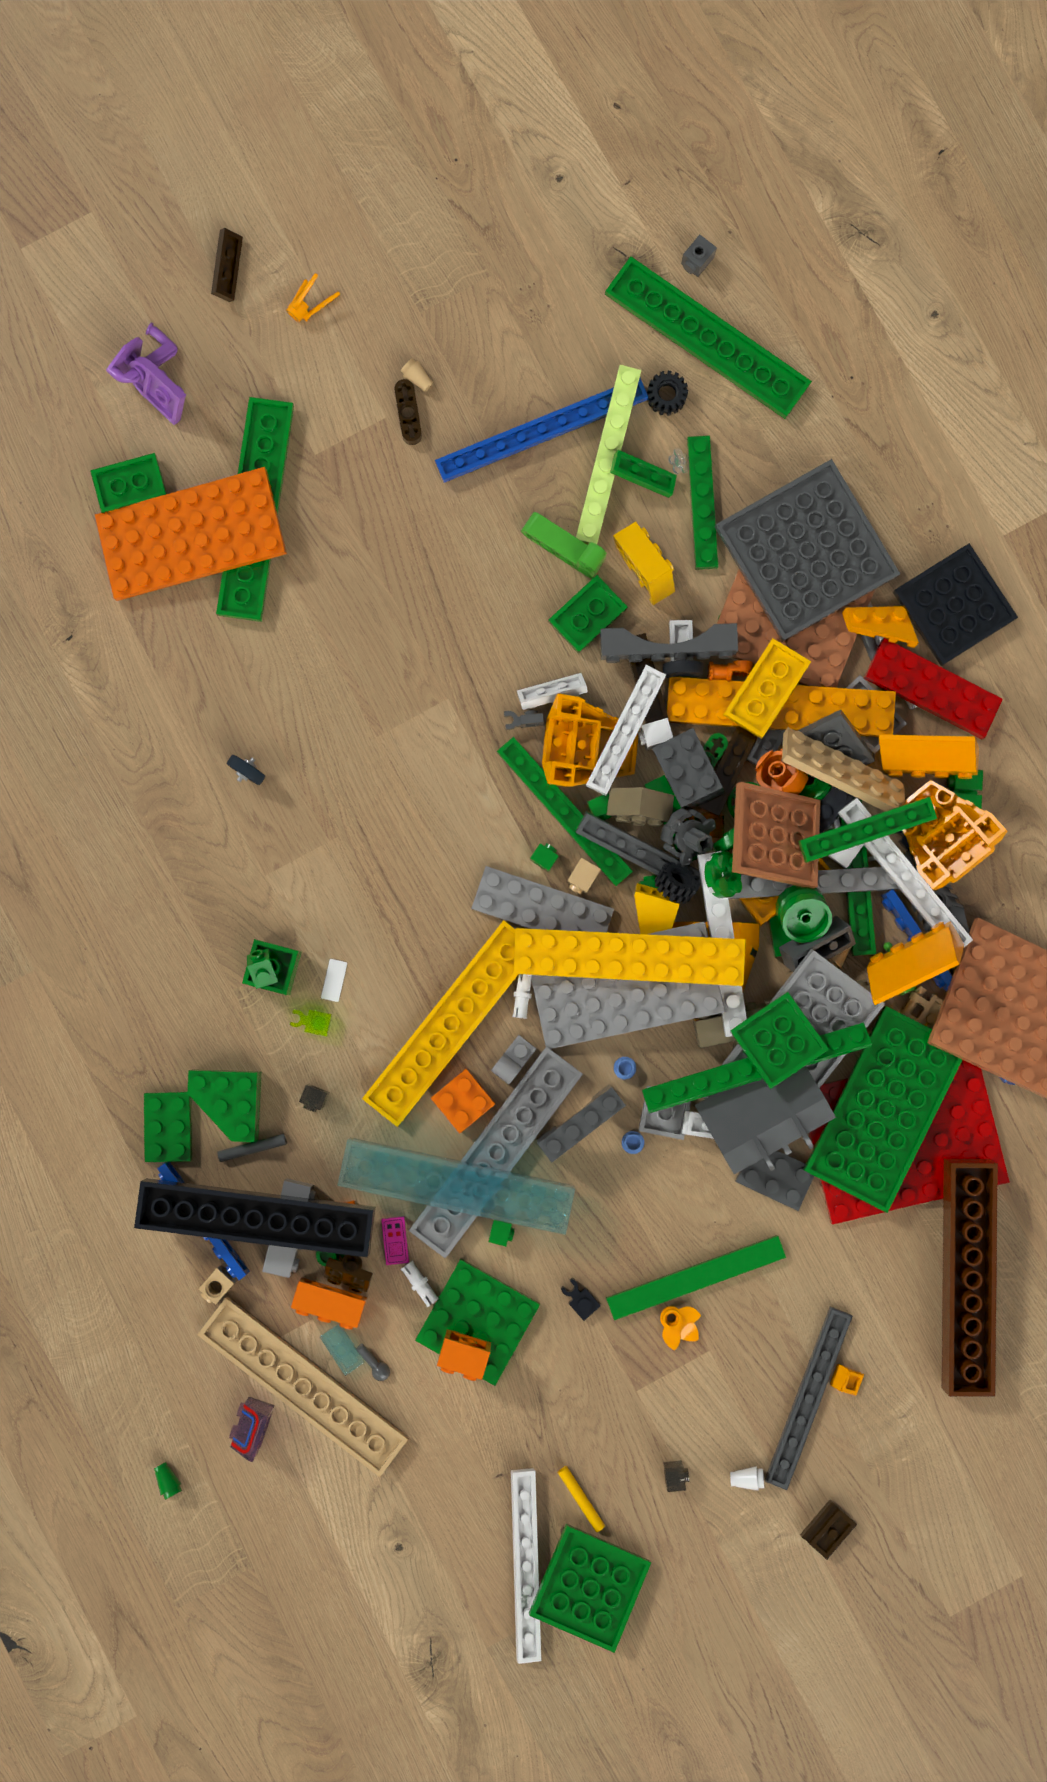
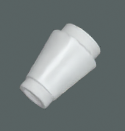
(748, 1478)

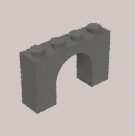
(595, 1113)

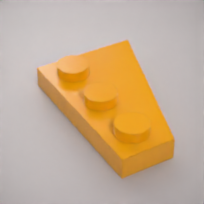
(887, 622)

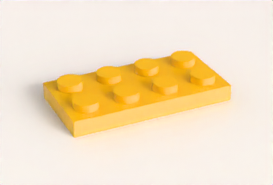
(767, 688)

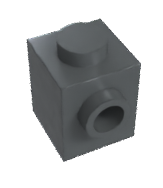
(698, 256)

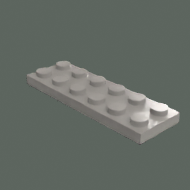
(537, 905)

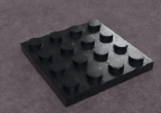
(955, 604)

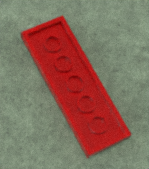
(933, 688)

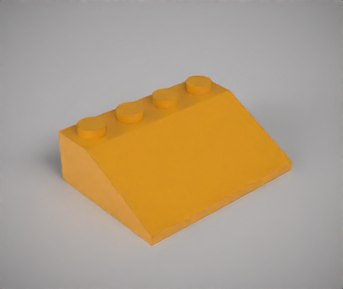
(929, 755)
(914, 961)

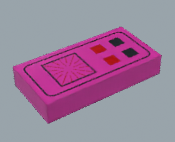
(395, 1240)

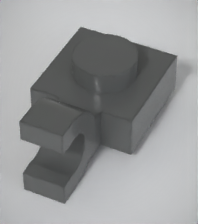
(530, 719)

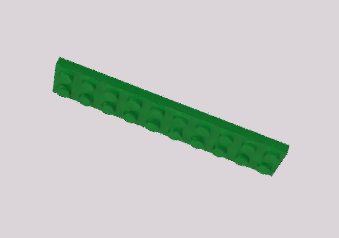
(707, 337)
(266, 446)

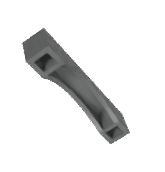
(620, 644)

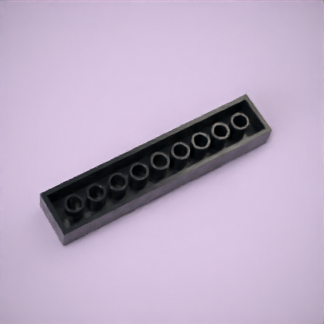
(255, 1217)

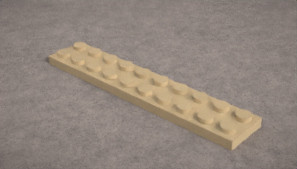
(303, 1386)

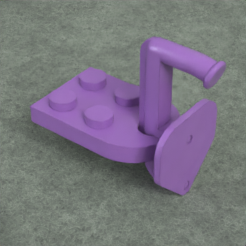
(147, 377)

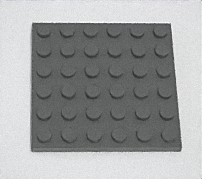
(807, 550)

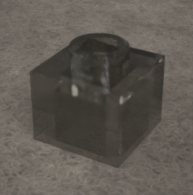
(313, 1098)
(675, 1476)

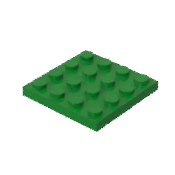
(482, 1309)
(590, 1588)

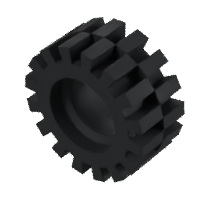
(667, 380)
(676, 882)

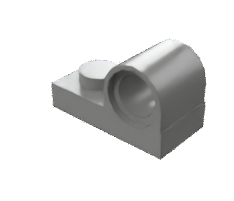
(513, 1059)

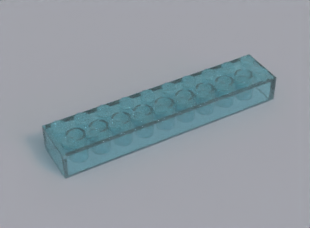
(456, 1185)

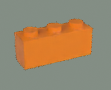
(328, 1303)

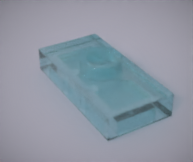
(342, 1349)

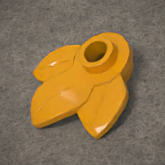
(681, 1327)

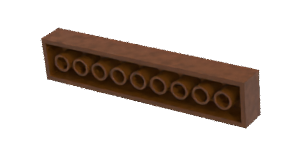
(969, 1277)

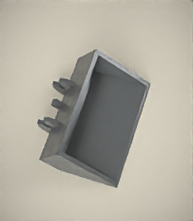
(757, 1121)

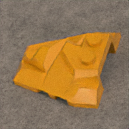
(953, 841)

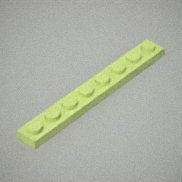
(610, 442)

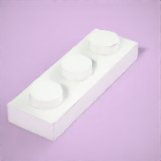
(546, 692)

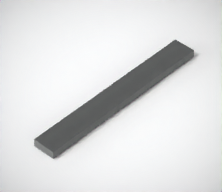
(808, 1398)

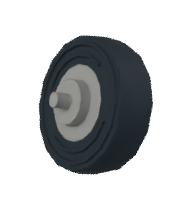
(246, 769)

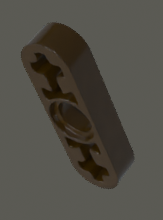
(408, 420)

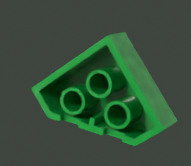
(229, 1100)

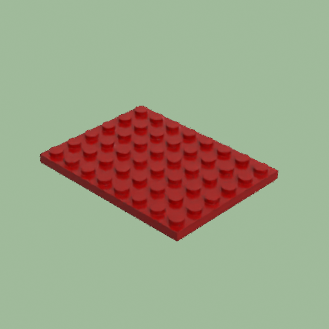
(959, 1131)

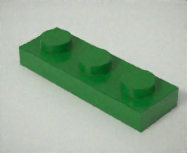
(643, 473)

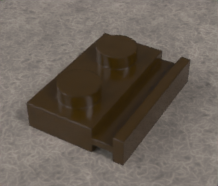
(828, 1529)

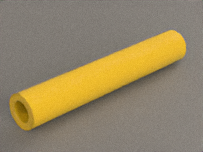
(581, 1499)

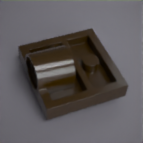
(357, 1279)

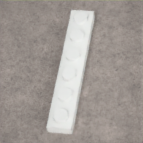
(625, 730)

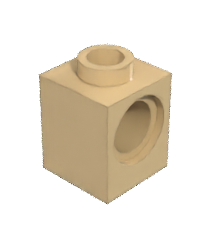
(582, 876)
(222, 1276)

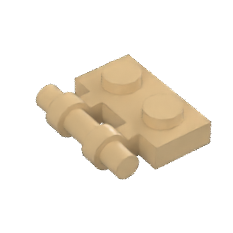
(930, 1008)

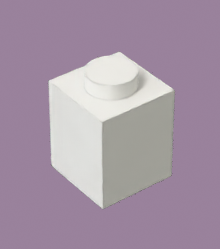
(655, 733)

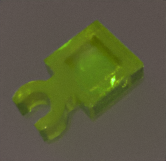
(315, 1022)

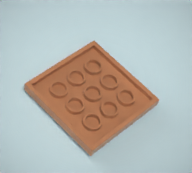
(768, 835)

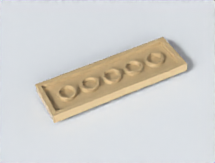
(842, 771)

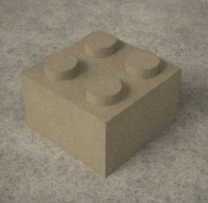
(640, 806)

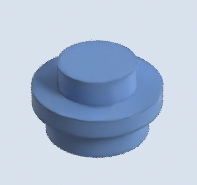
(624, 1068)
(632, 1142)

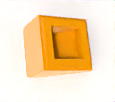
(846, 1379)

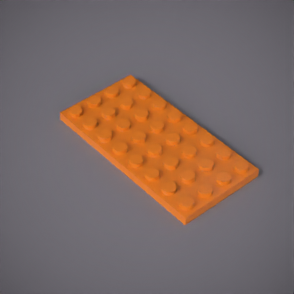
(190, 534)

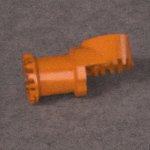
(725, 672)

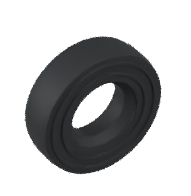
(683, 669)

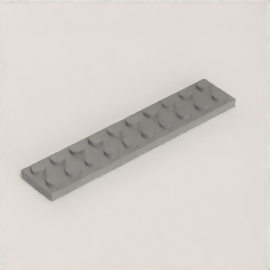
(504, 1141)

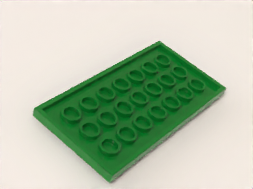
(883, 1111)

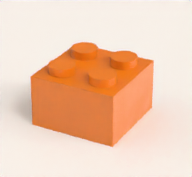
(463, 1100)
(464, 1355)

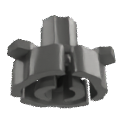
(691, 835)

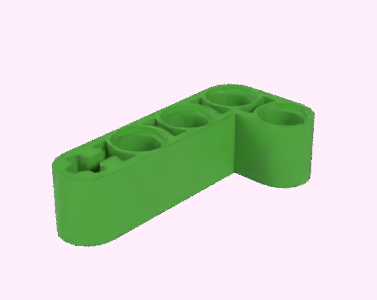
(564, 546)

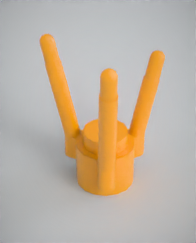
(298, 308)

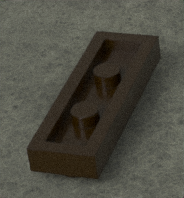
(227, 264)

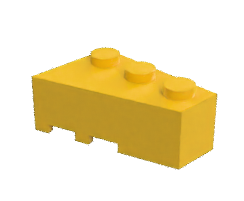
(645, 561)

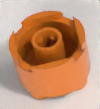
(779, 775)

